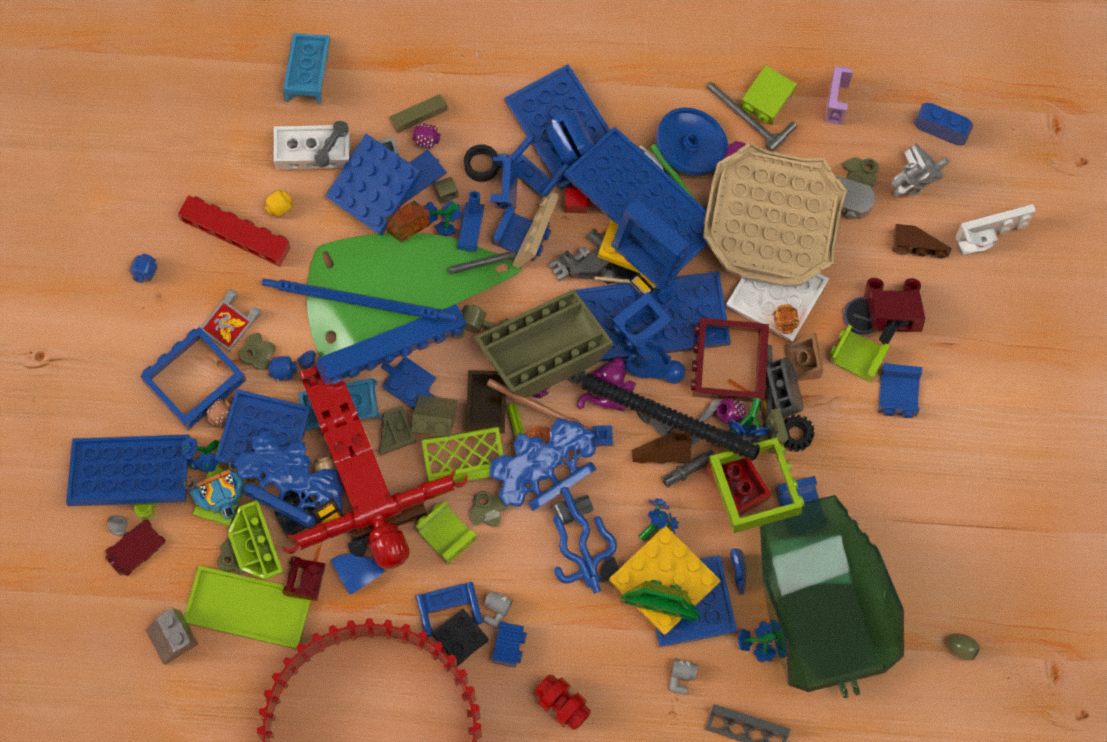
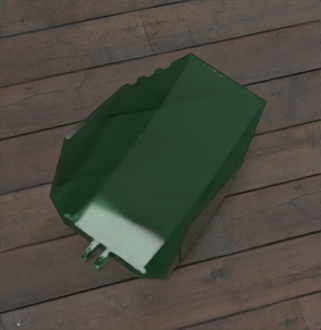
(829, 599)

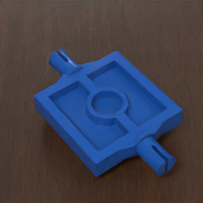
(408, 381)

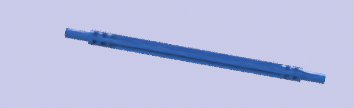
(362, 300)

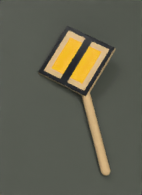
(639, 282)

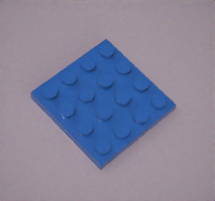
(373, 183)
(259, 413)
(715, 613)

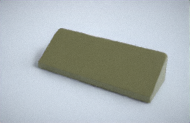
(419, 113)

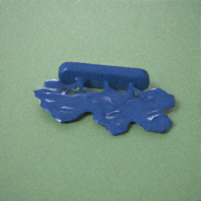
(538, 460)
(289, 473)

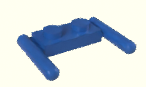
(532, 174)
(447, 599)

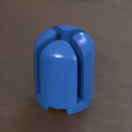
(560, 140)

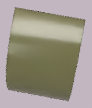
(446, 189)

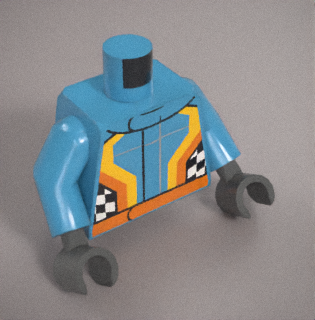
(218, 492)

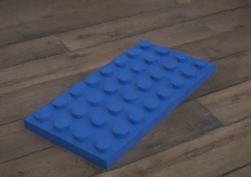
(619, 173)
(684, 302)

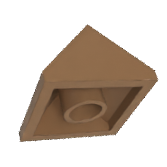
(805, 357)

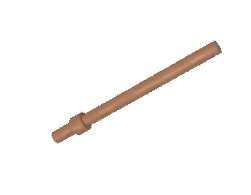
(530, 402)

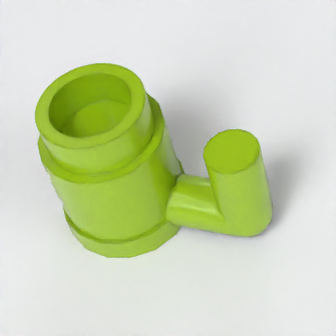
(145, 511)

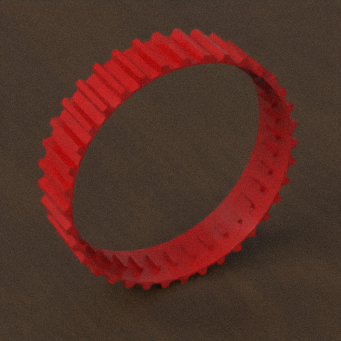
(354, 631)

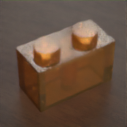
(407, 221)

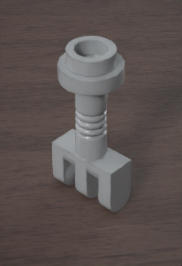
(583, 253)

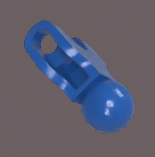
(655, 363)

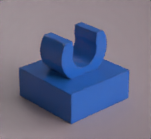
(603, 436)

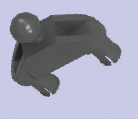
(591, 265)

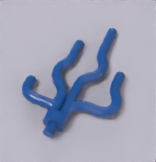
(588, 566)

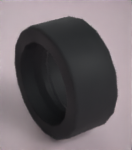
(480, 176)

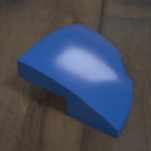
(739, 564)
(356, 571)

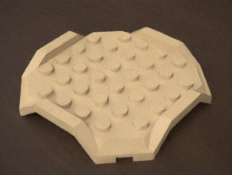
(773, 215)

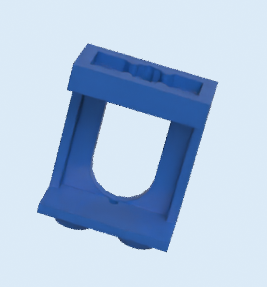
(662, 321)

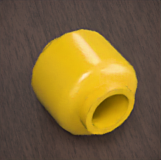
(278, 203)

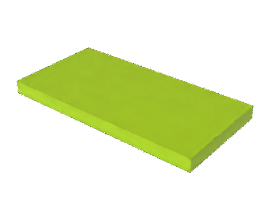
(246, 608)

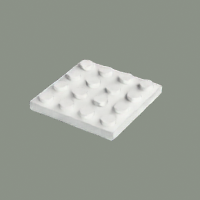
(760, 299)

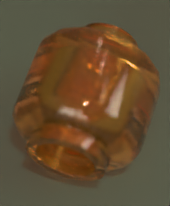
(786, 318)

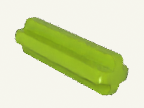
(515, 419)

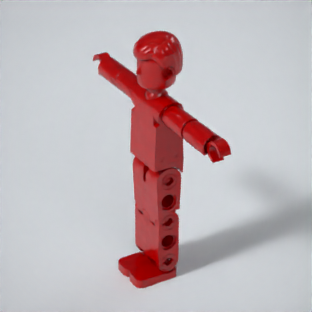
(361, 478)

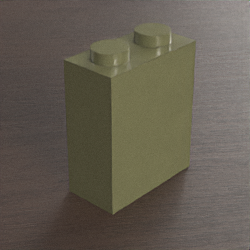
(434, 415)

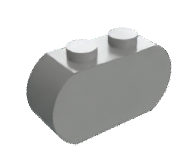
(858, 199)

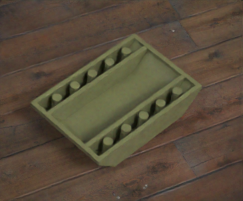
(545, 344)

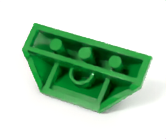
(661, 599)

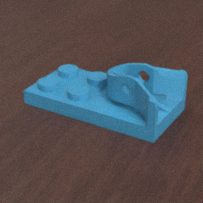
(306, 66)
(362, 395)

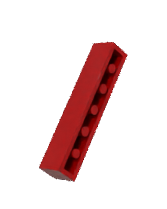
(234, 230)

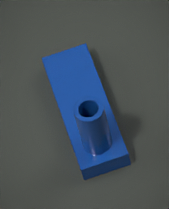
(471, 223)

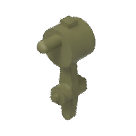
(474, 319)

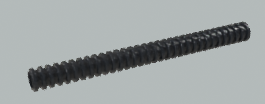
(670, 416)

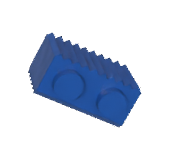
(508, 644)

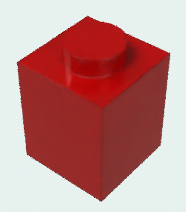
(576, 201)

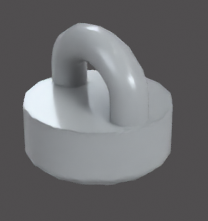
(117, 525)

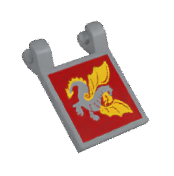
(228, 324)

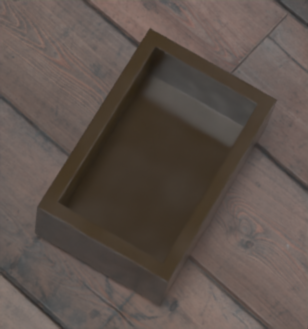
(484, 404)

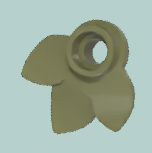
(858, 171)
(259, 350)
(487, 512)
(228, 553)

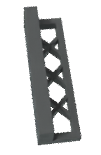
(745, 721)

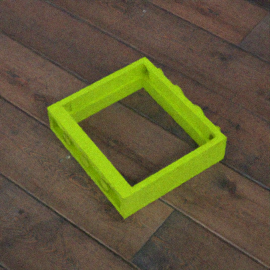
(740, 524)

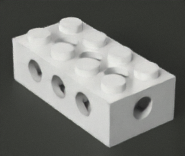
(303, 138)

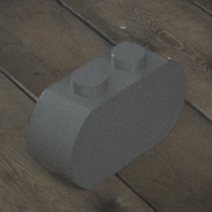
(785, 387)

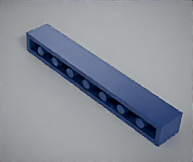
(388, 346)

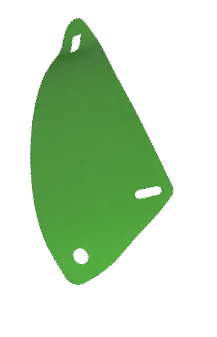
(393, 271)

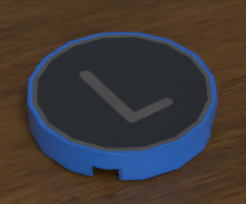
(858, 316)

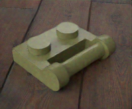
(777, 427)

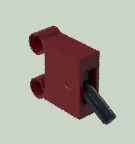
(895, 309)

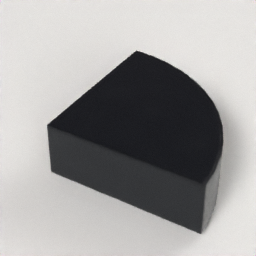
(358, 546)
(609, 568)

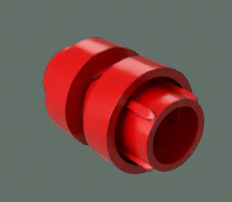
(569, 708)

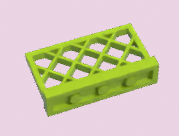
(473, 471)

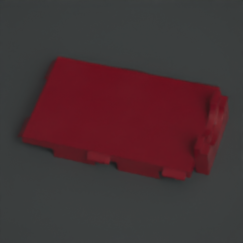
(134, 548)

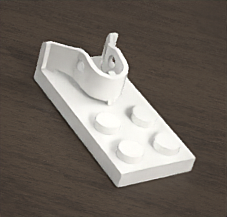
(983, 230)

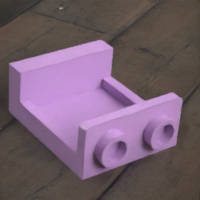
(837, 110)

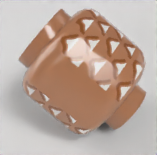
(218, 412)

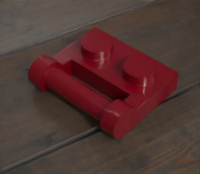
(310, 581)

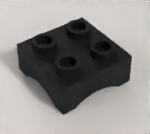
(460, 636)

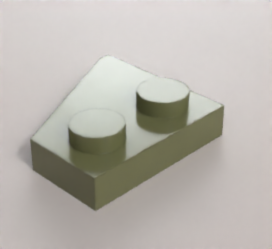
(395, 431)

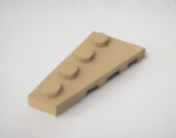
(536, 231)

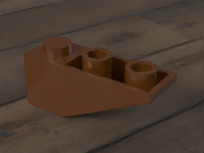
(916, 241)
(668, 448)

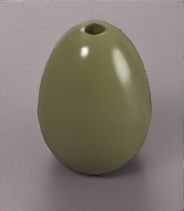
(963, 646)

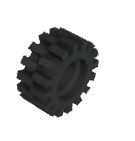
(808, 431)

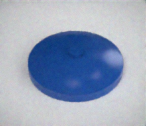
(691, 141)

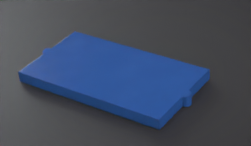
(431, 172)

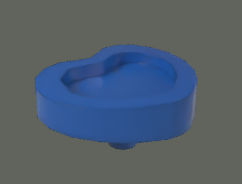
(307, 358)

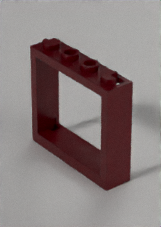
(697, 366)

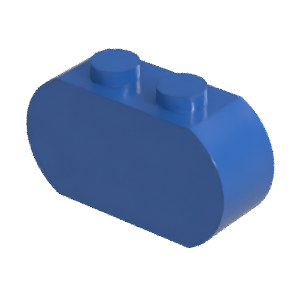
(943, 124)

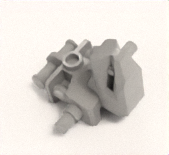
(918, 172)

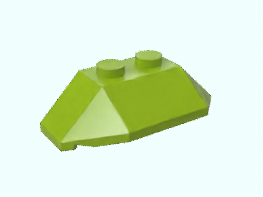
(253, 542)

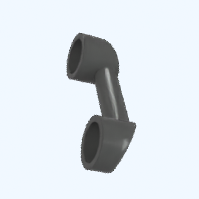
(322, 155)

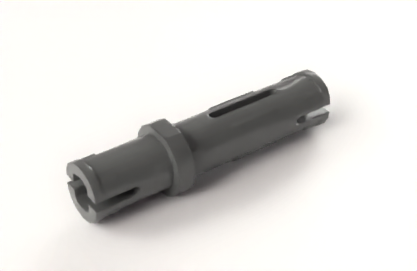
(683, 471)

